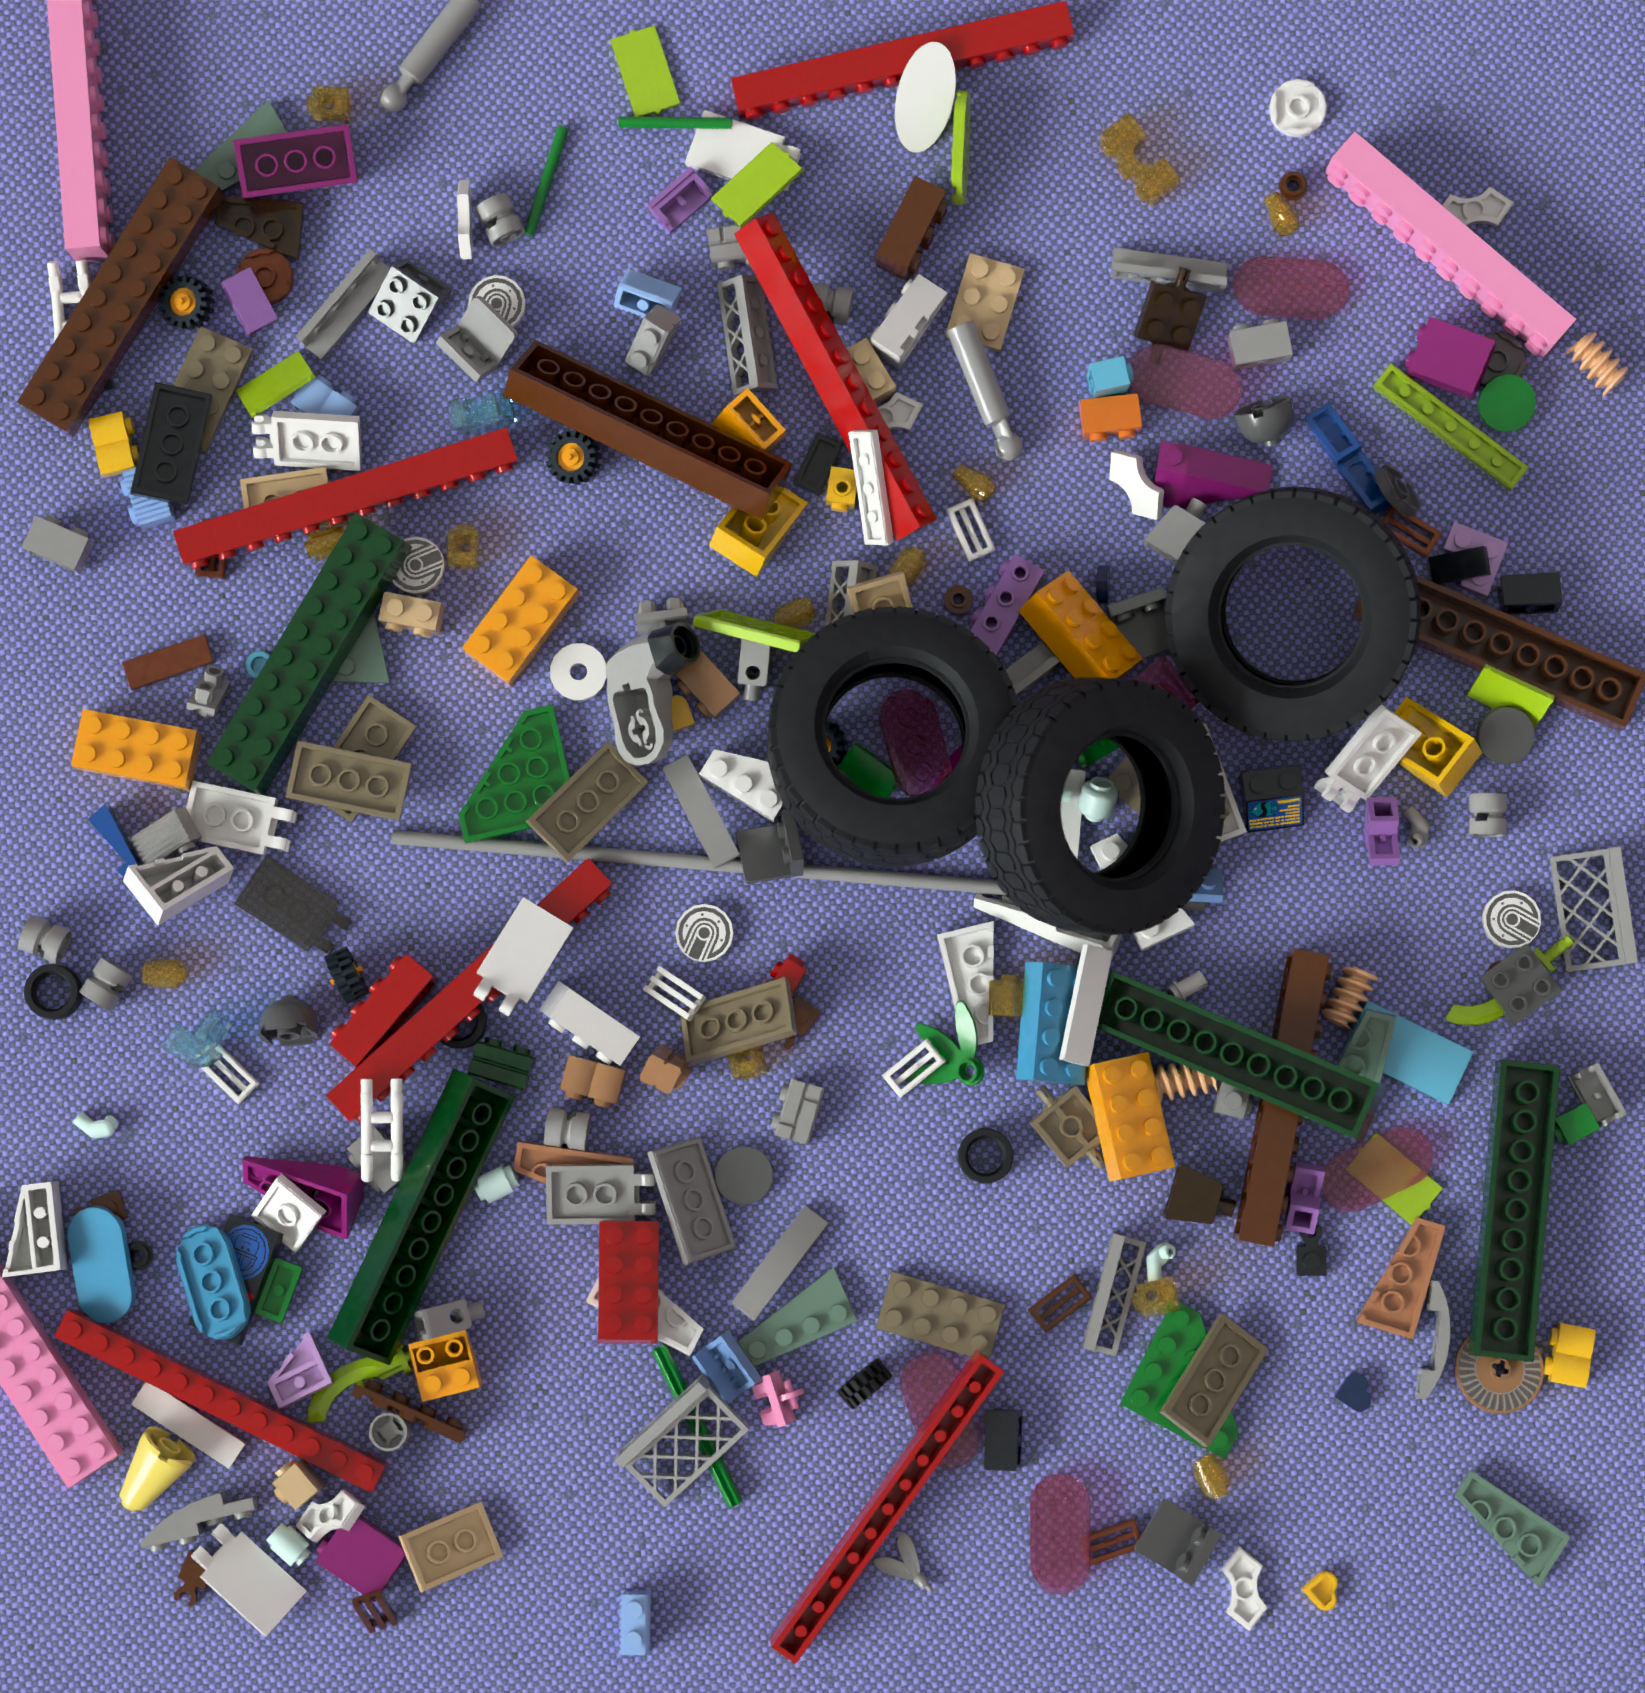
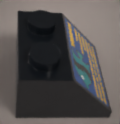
(1272, 798)

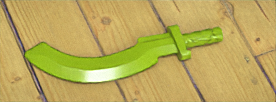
(1491, 1010)
(354, 1373)

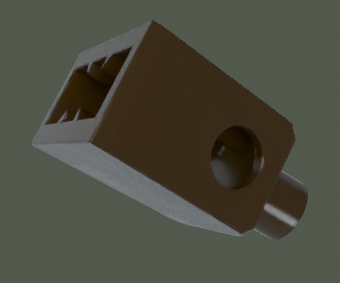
(1196, 1197)

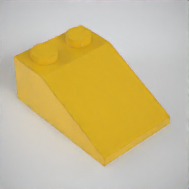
(754, 541)
(1440, 753)

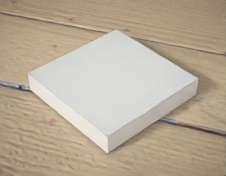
(288, 1212)

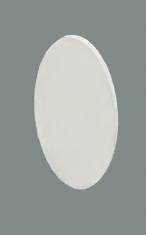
(925, 96)

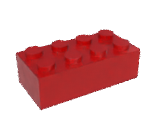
(384, 1010)
(628, 1282)

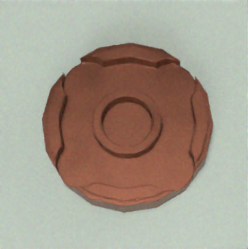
(271, 271)

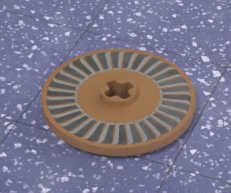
(1502, 1393)

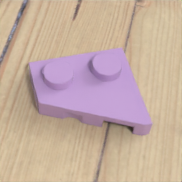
(300, 1375)

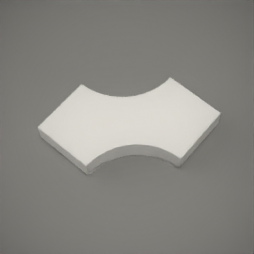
(464, 203)
(1486, 208)
(900, 412)
(1129, 473)
(335, 1514)
(1245, 1602)

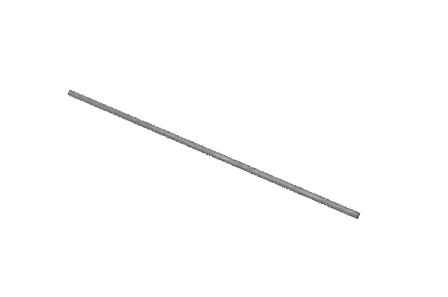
(701, 862)

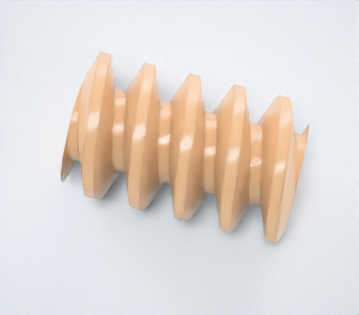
(1598, 362)
(1348, 996)
(1180, 1080)

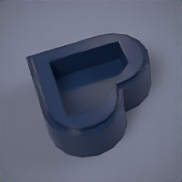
(1103, 583)
(1354, 1393)

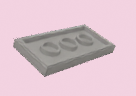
(691, 1200)

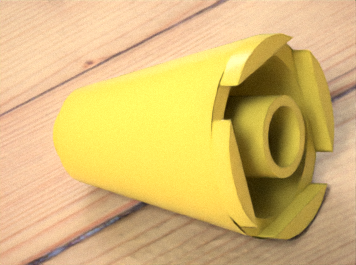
(154, 1468)

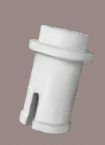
(1188, 986)

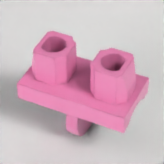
(781, 1398)

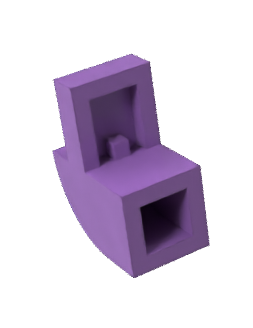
(1381, 831)
(1303, 1198)

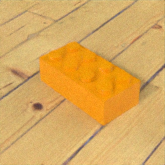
(521, 620)
(1079, 630)
(136, 749)
(1129, 1117)

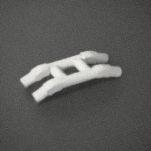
(60, 298)
(369, 1117)

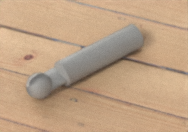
(429, 51)
(985, 388)

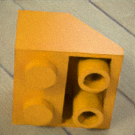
(751, 421)
(445, 1365)

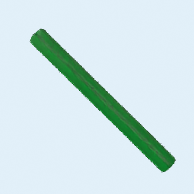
(707, 1447)

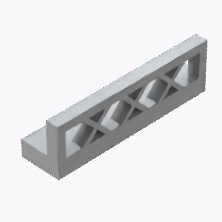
(1163, 268)
(343, 306)
(752, 332)
(858, 572)
(1031, 669)
(1103, 1292)

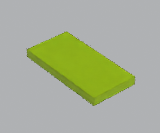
(753, 629)

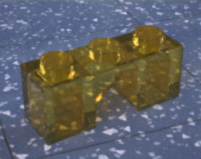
(1151, 181)

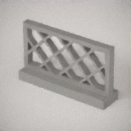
(1619, 906)
(667, 1420)

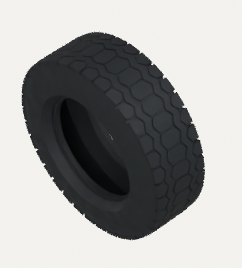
(862, 649)
(1276, 706)
(1025, 795)

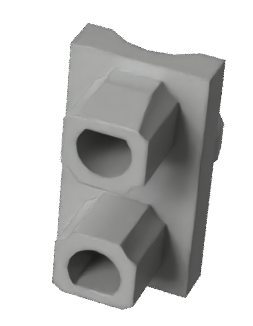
(650, 619)
(209, 692)

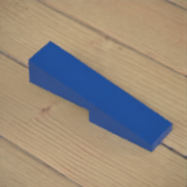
(1347, 457)
(110, 828)

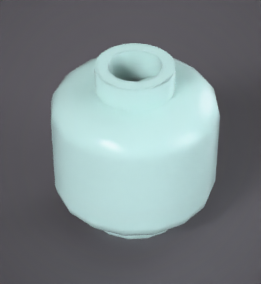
(1098, 799)

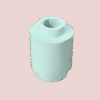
(496, 1184)
(289, 1545)

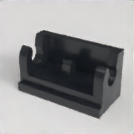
(1530, 593)
(1003, 1439)

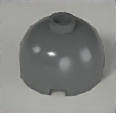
(1266, 420)
(289, 1021)

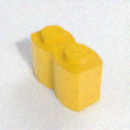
(114, 443)
(1570, 1355)

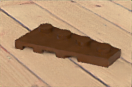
(448, 1428)

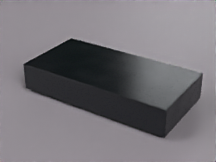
(817, 464)
(1460, 565)

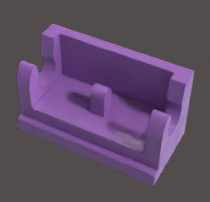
(679, 200)
(248, 301)

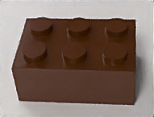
(912, 229)

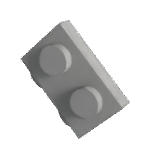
(478, 340)

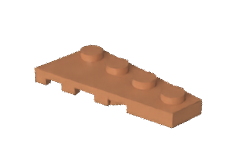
(533, 1157)
(1403, 1286)

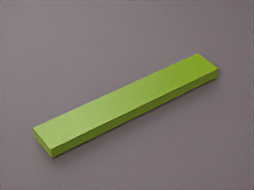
(1450, 427)

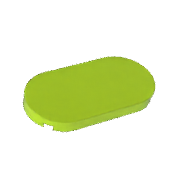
(961, 147)

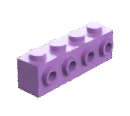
(1001, 612)

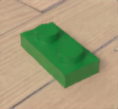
(279, 1290)

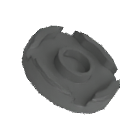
(1507, 357)
(1398, 494)
(1505, 735)
(744, 1175)

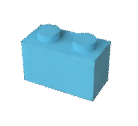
(1109, 377)

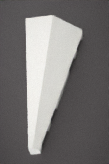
(1074, 940)

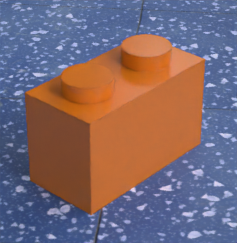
(1110, 417)

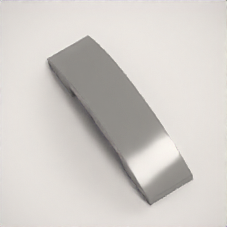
(701, 811)
(1428, 1378)

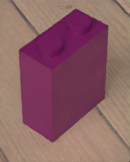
(1450, 358)
(363, 1556)

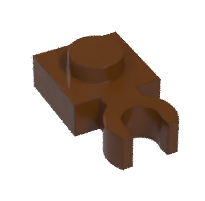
(804, 1016)
(112, 1201)
(191, 1575)

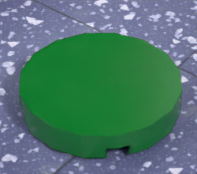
(1506, 402)

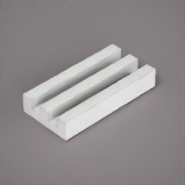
(979, 551)
(656, 981)
(933, 1052)
(246, 1090)

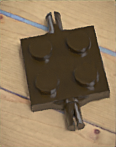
(1170, 313)

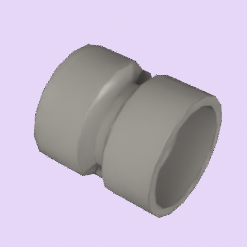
(500, 221)
(836, 302)
(1487, 804)
(45, 939)
(106, 984)
(567, 1129)
(390, 1431)

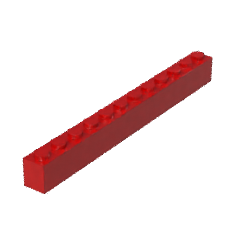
(884, 63)
(830, 364)
(344, 497)
(456, 1003)
(221, 1400)
(886, 1506)

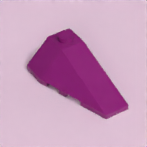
(1206, 475)
(331, 1186)

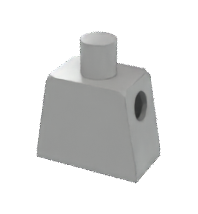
(1176, 530)
(754, 655)
(437, 1322)

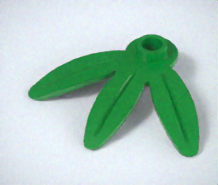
(959, 1058)

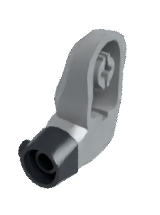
(642, 690)

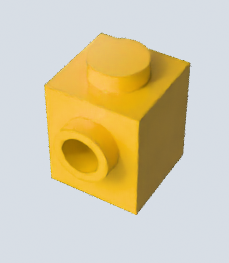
(841, 489)

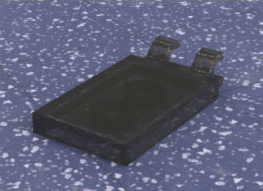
(291, 906)

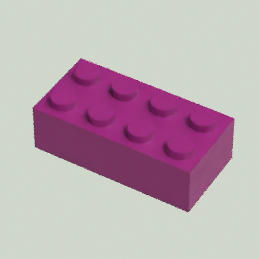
(295, 161)

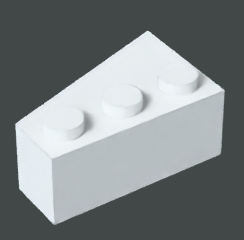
(907, 320)
(744, 780)
(178, 882)
(588, 1024)
(38, 1232)

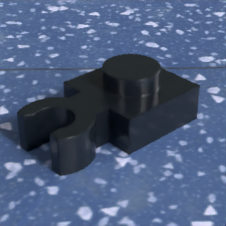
(1310, 1258)

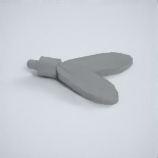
(907, 1569)

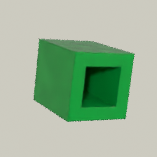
(1575, 1124)

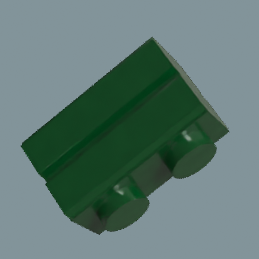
(501, 1064)

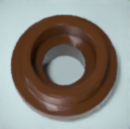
(1293, 177)
(958, 608)

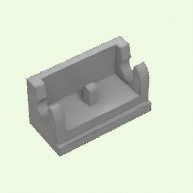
(1595, 1089)

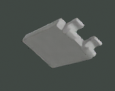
(596, 1193)

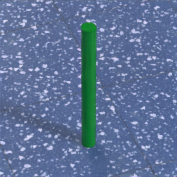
(675, 122)
(546, 180)

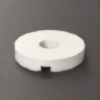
(578, 655)

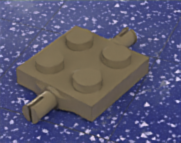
(1068, 1126)

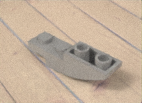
(187, 1521)

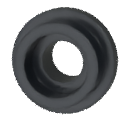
(147, 1251)

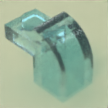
(482, 414)
(199, 1048)

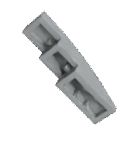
(779, 1263)

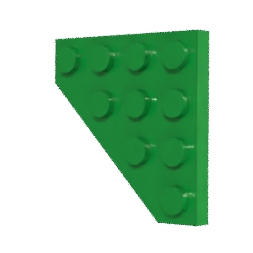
(518, 780)
(1161, 1368)

